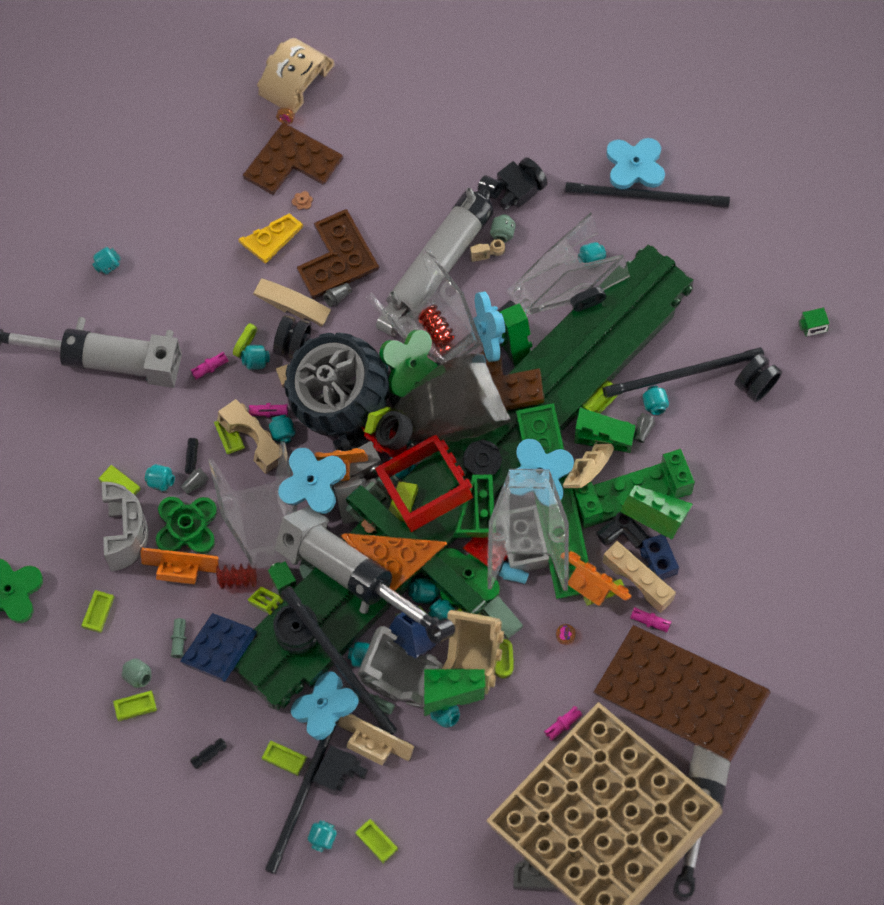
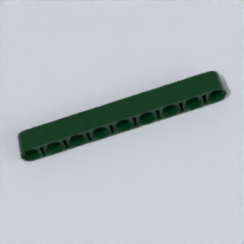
(435, 569)

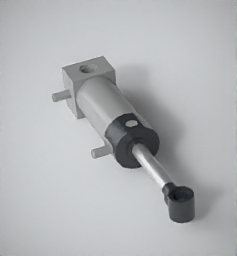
(79, 348)
(306, 537)
(711, 776)

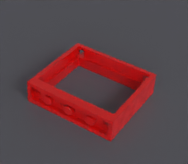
(436, 507)

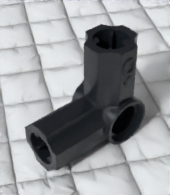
(615, 529)

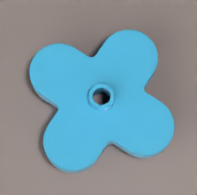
(635, 163)
(489, 326)
(533, 457)
(319, 491)
(324, 705)

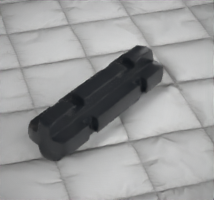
(191, 455)
(208, 753)

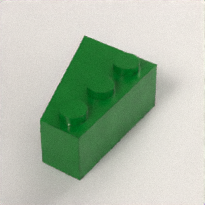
(516, 334)
(600, 429)
(656, 510)
(476, 512)
(452, 687)

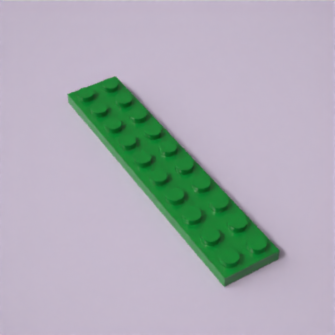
(542, 425)

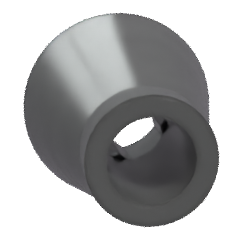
(337, 294)
(643, 427)
(195, 481)

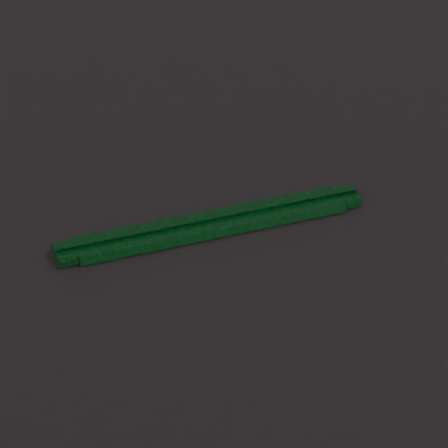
(573, 365)

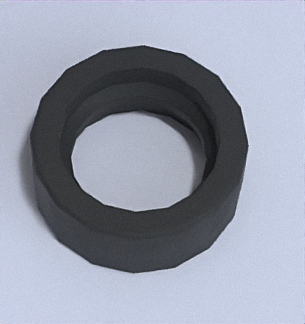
(384, 427)

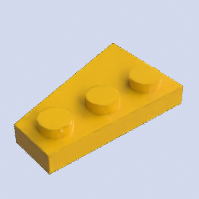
(271, 239)

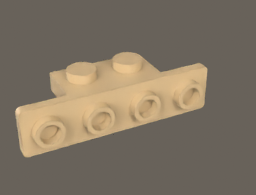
(372, 741)

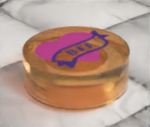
(285, 115)
(565, 634)

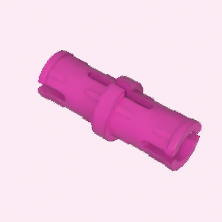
(209, 365)
(254, 410)
(650, 620)
(563, 723)

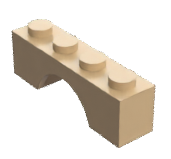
(236, 418)
(652, 587)

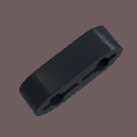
(588, 298)

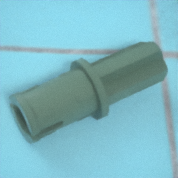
(178, 638)
(384, 705)

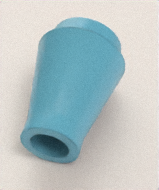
(513, 574)

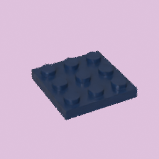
(218, 647)

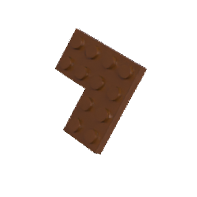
(288, 151)
(346, 257)
(519, 388)

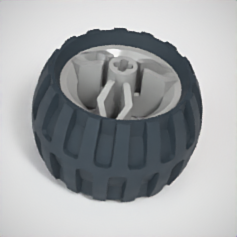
(329, 365)

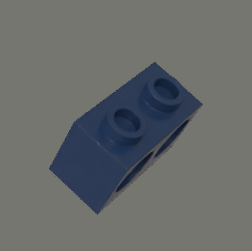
(664, 556)

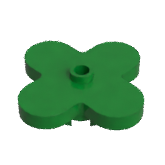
(407, 361)
(177, 515)
(469, 565)
(22, 584)

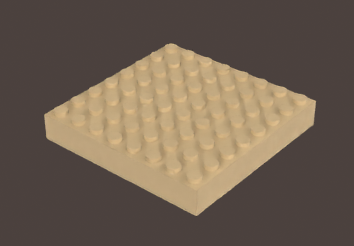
(604, 814)

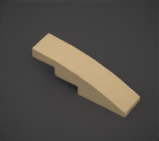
(291, 301)
(589, 466)

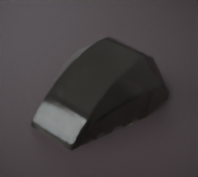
(453, 402)

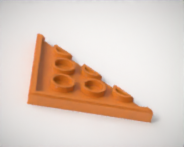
(395, 554)

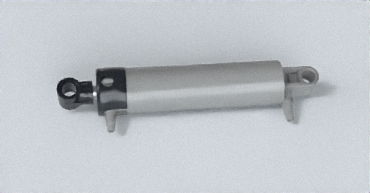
(447, 245)

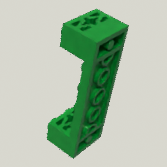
(604, 500)

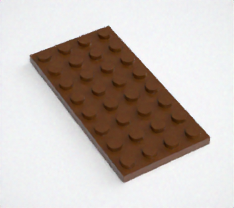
(682, 693)

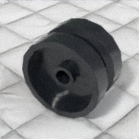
(291, 336)
(758, 378)
(288, 637)

